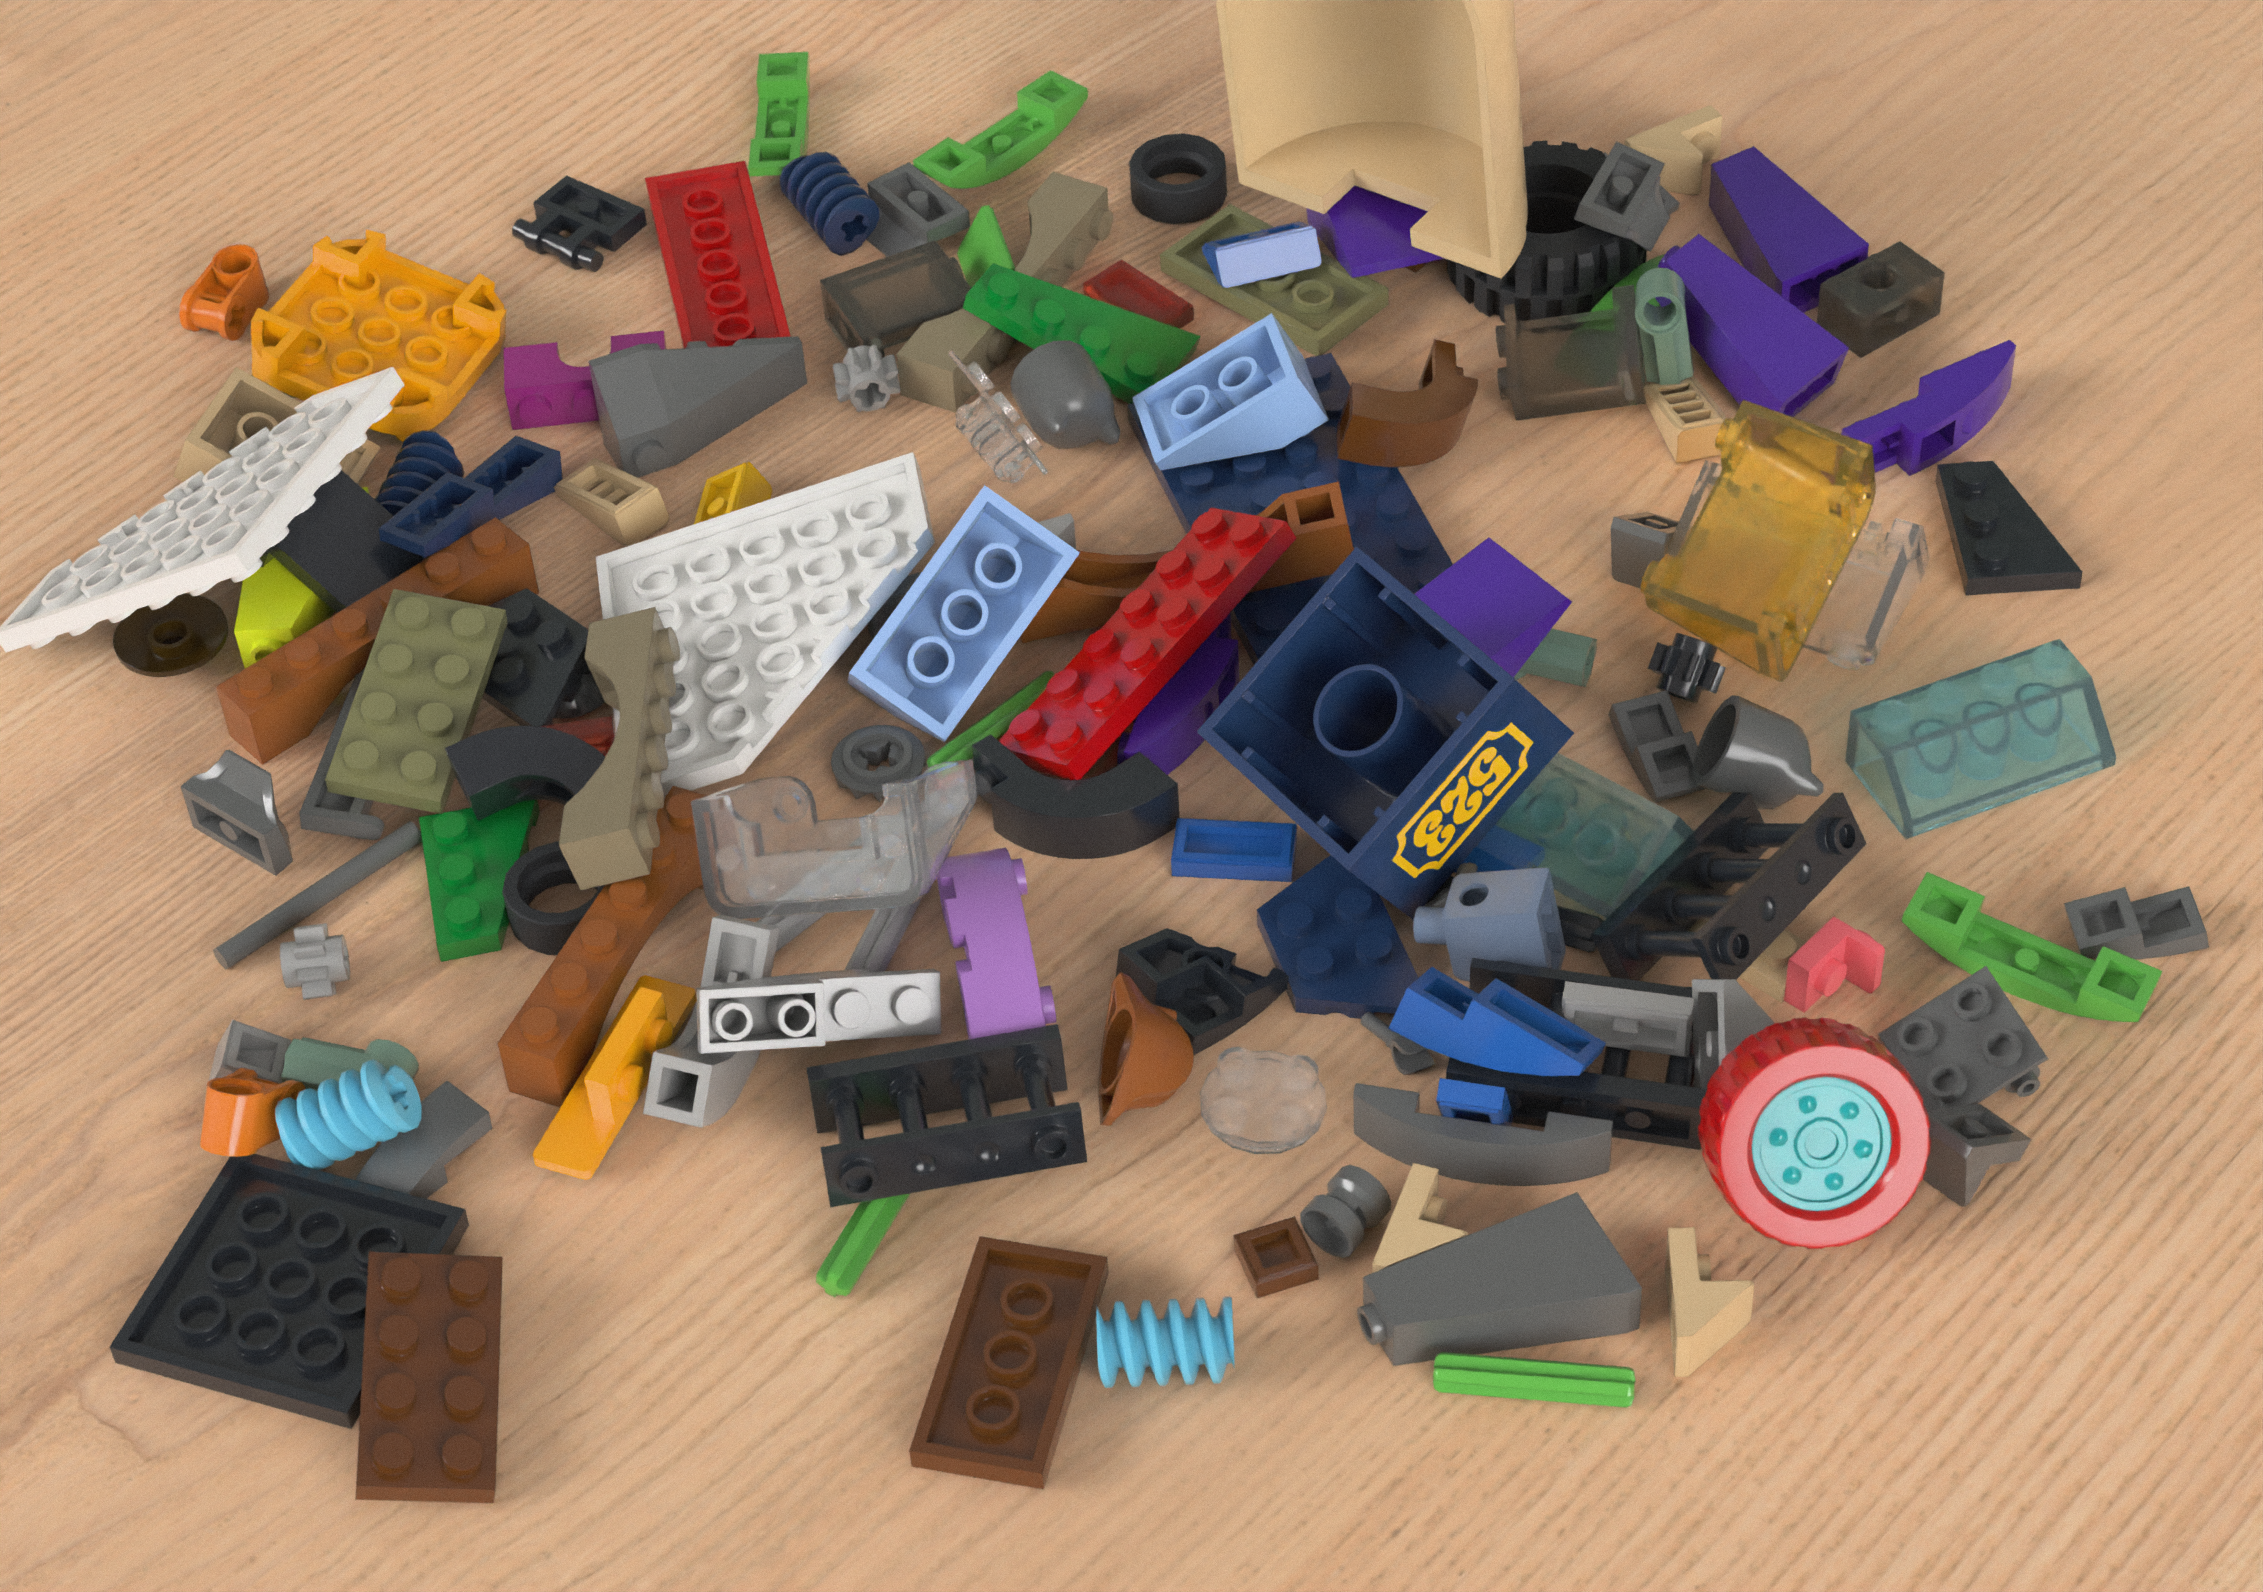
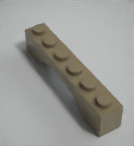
(1065, 226)
(612, 819)

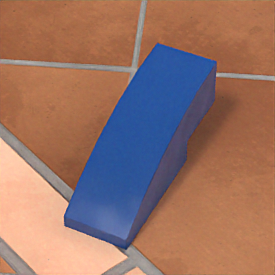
(1492, 1028)

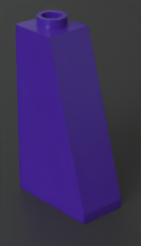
(1780, 228)
(1750, 333)

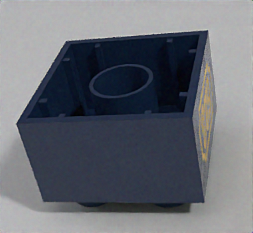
(1384, 733)

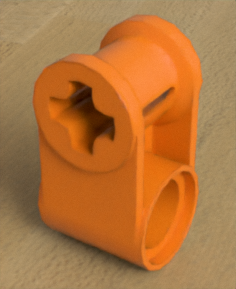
(226, 293)
(242, 1112)

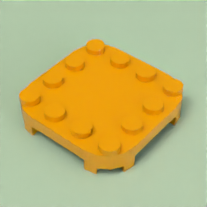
(376, 311)

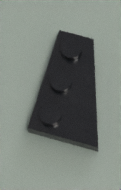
(1998, 535)

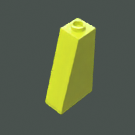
(275, 611)

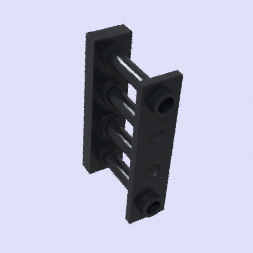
(1705, 866)
(940, 1080)
(1639, 1108)

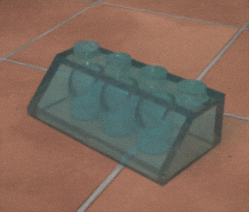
(1980, 738)
(1587, 833)

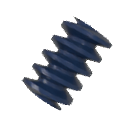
(830, 201)
(417, 466)

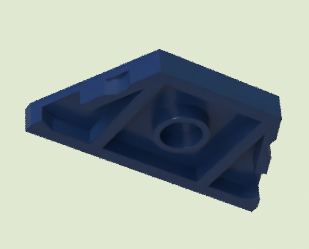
(1336, 944)

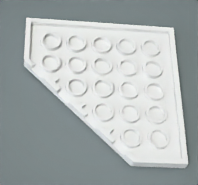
(210, 523)
(767, 605)

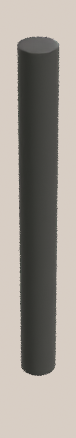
(317, 895)

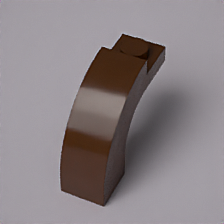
(1408, 426)

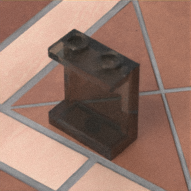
(893, 296)
(1572, 360)

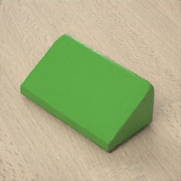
(983, 246)

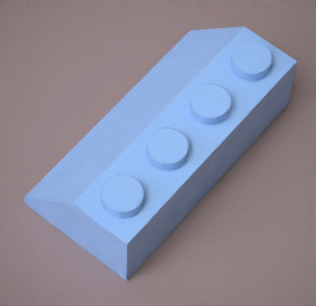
(962, 615)

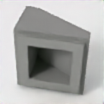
(252, 1049)

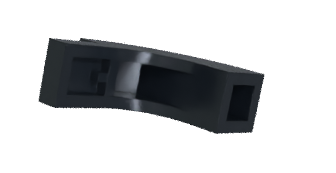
(520, 766)
(1075, 817)

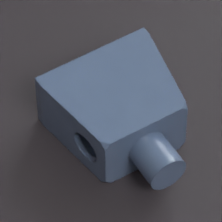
(1496, 919)

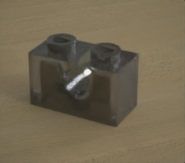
(1880, 298)

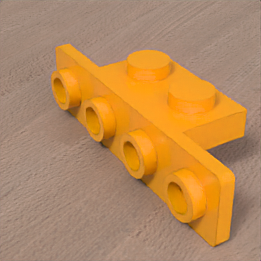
(614, 1078)

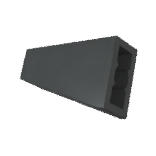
(1504, 1288)

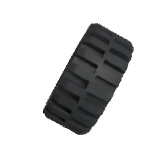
(1563, 261)

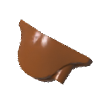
(1141, 1053)

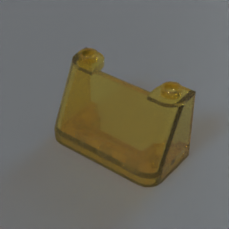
(1767, 539)

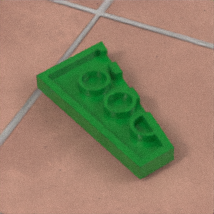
(1124, 345)

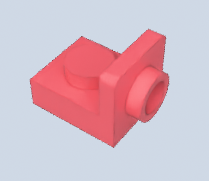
(1828, 959)

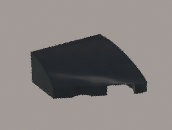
(1199, 984)

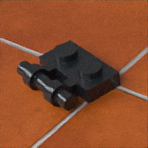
(586, 213)

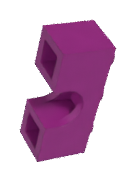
(552, 393)

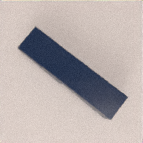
(457, 505)

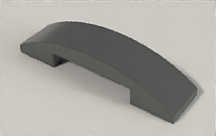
(1479, 1151)

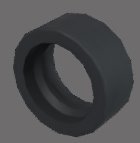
(1178, 201)
(525, 880)

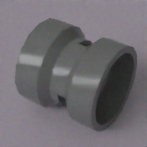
(1341, 1216)

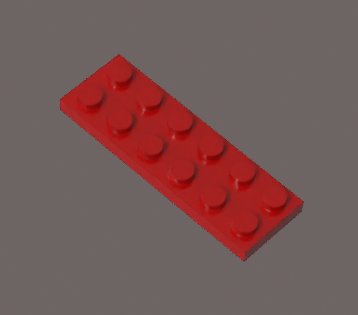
(716, 255)
(1145, 642)

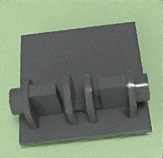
(1967, 1045)

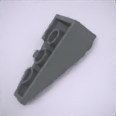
(675, 402)

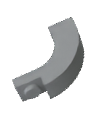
(705, 1086)

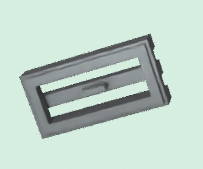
(1631, 1017)

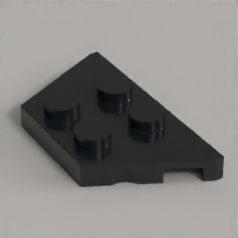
(536, 660)

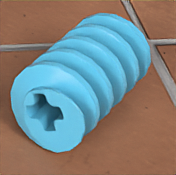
(348, 1114)
(1165, 1342)

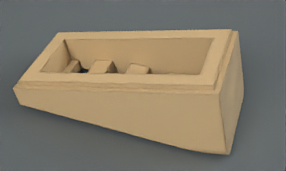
(1686, 418)
(619, 506)

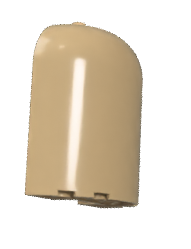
(1389, 101)

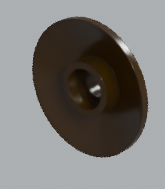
(172, 637)

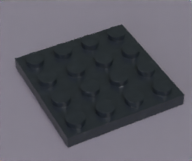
(274, 1285)

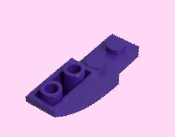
(1944, 416)
(1170, 721)

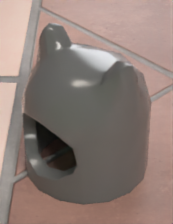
(1065, 396)
(1756, 754)

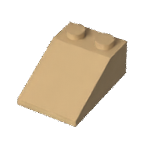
(238, 413)

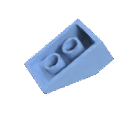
(1232, 400)

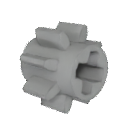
(866, 378)
(315, 961)

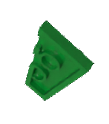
(467, 874)

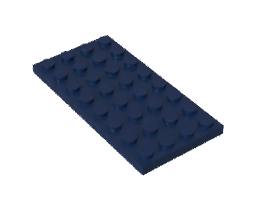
(1377, 503)

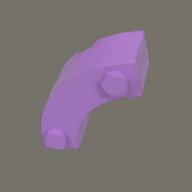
(988, 919)

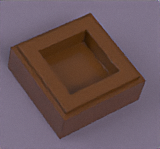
(1276, 1257)

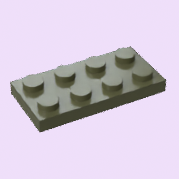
(1311, 305)
(416, 700)

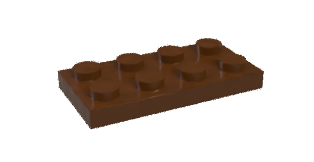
(1010, 1363)
(430, 1378)

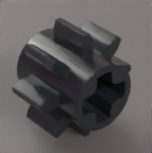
(1686, 667)

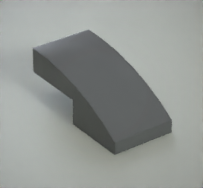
(1656, 745)
(2139, 928)
(416, 1159)

